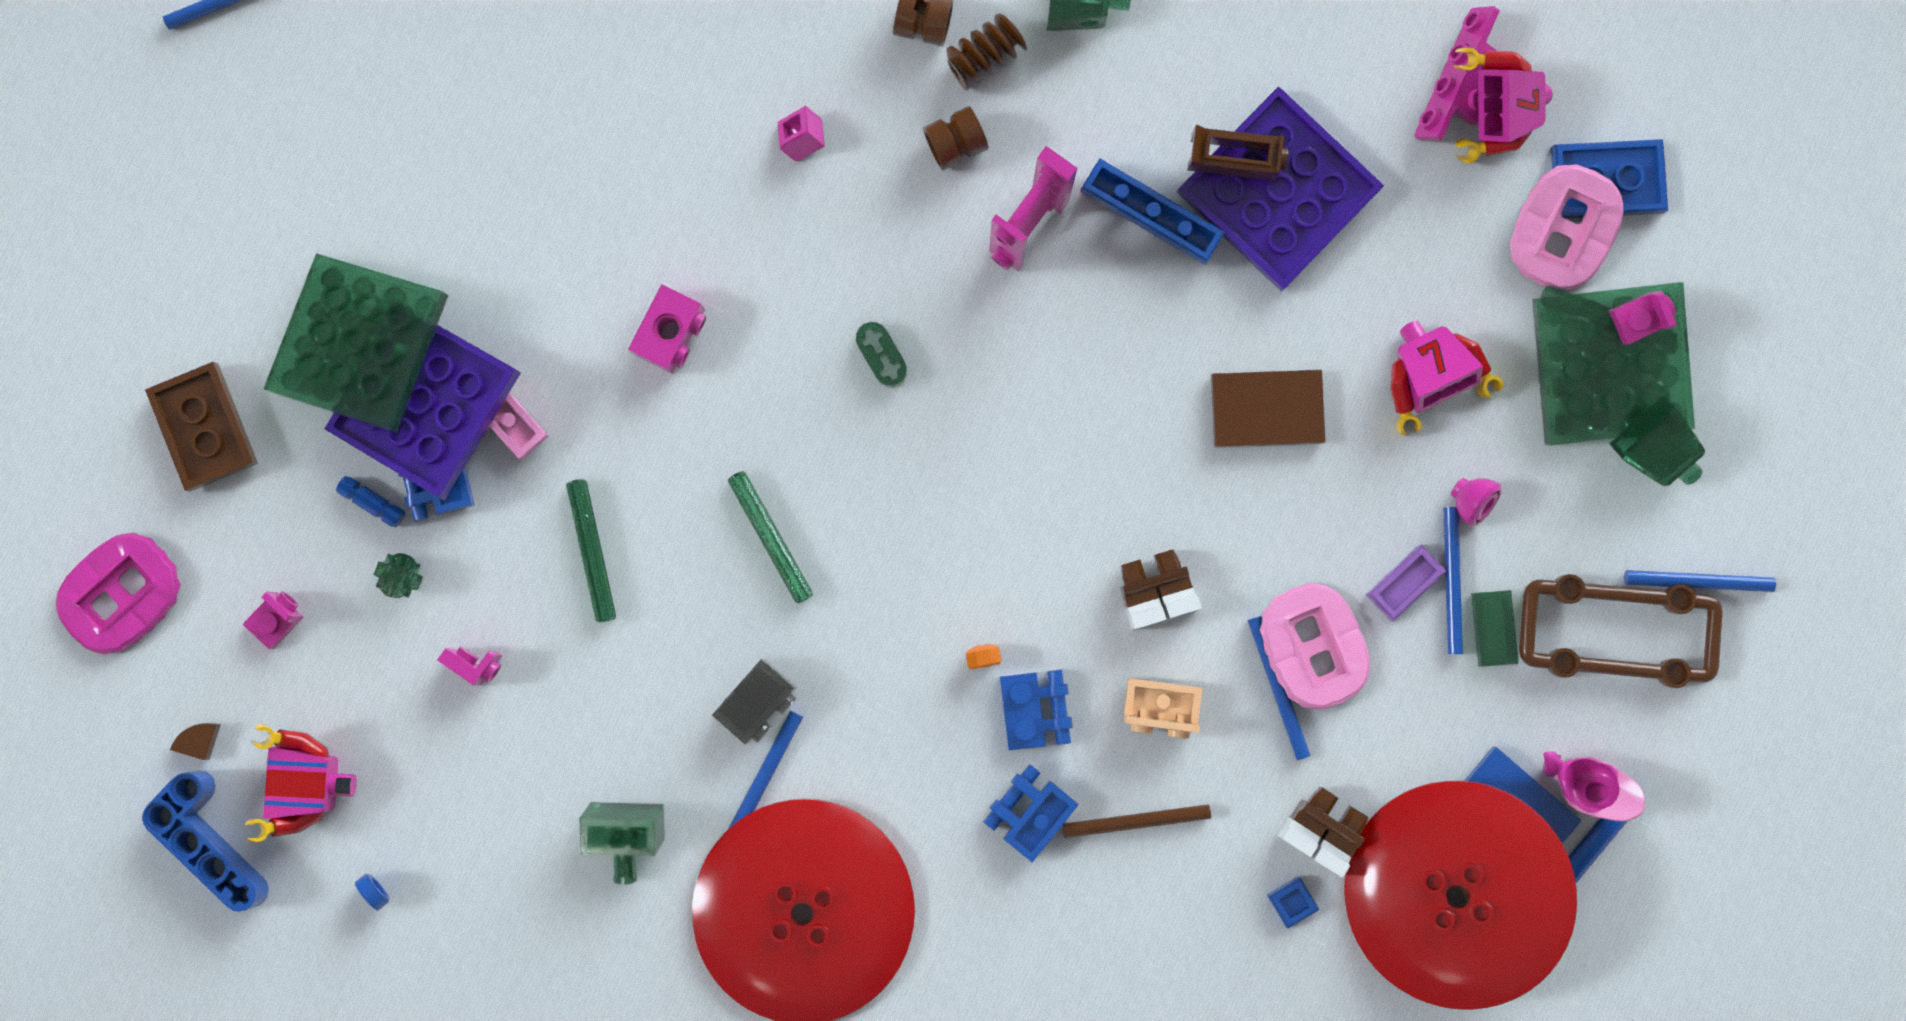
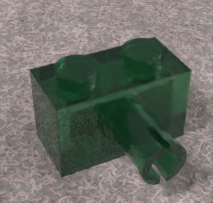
(622, 832)

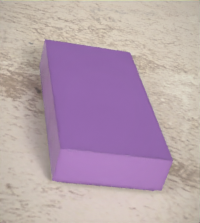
(1406, 582)

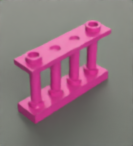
(1050, 191)

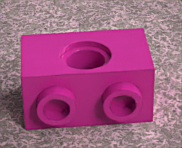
(666, 308)

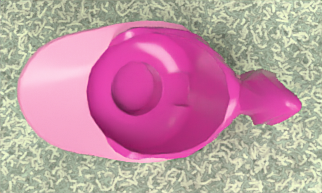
(1596, 787)

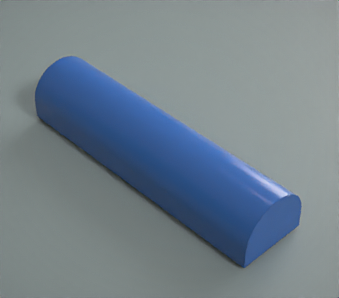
(1152, 211)

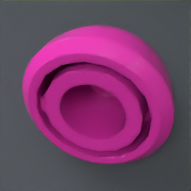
(1476, 499)

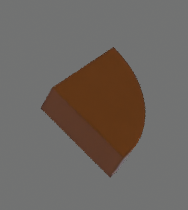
(197, 740)

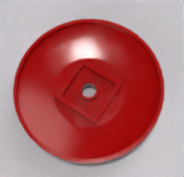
(813, 857)
(1516, 883)

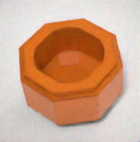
(983, 656)

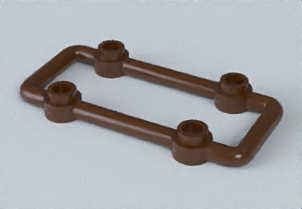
(1675, 599)

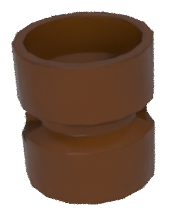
(923, 18)
(952, 139)

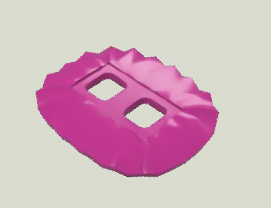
(102, 573)

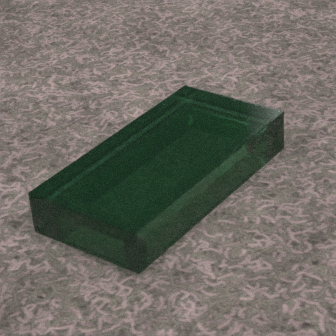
(1494, 628)

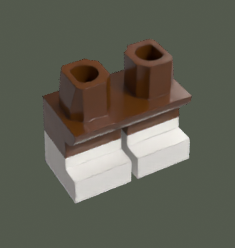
(1172, 586)
(1321, 836)

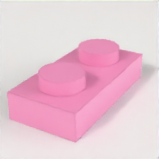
(517, 428)

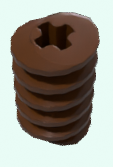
(984, 49)

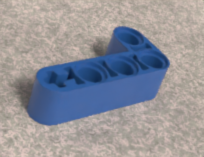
(210, 844)

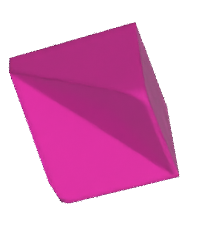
(801, 134)

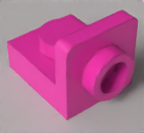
(1643, 316)
(274, 618)
(464, 664)

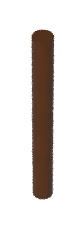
(1136, 821)

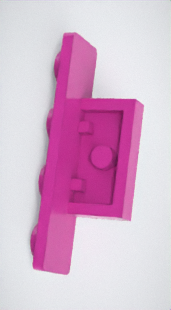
(1458, 89)

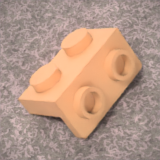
(1162, 706)

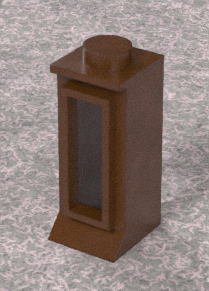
(1203, 162)

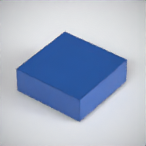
(1292, 902)

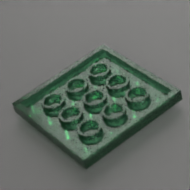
(356, 342)
(1593, 381)

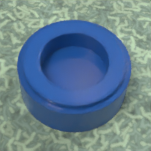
(372, 891)

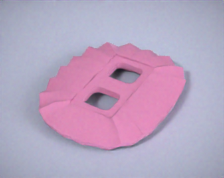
(1589, 239)
(1338, 636)

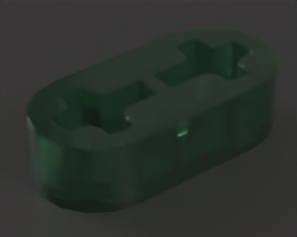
(889, 350)

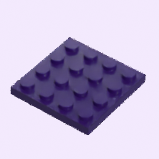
(1300, 212)
(444, 418)

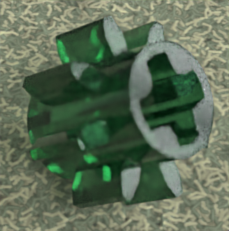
(398, 575)

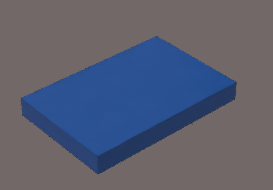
(1632, 166)
(1503, 773)

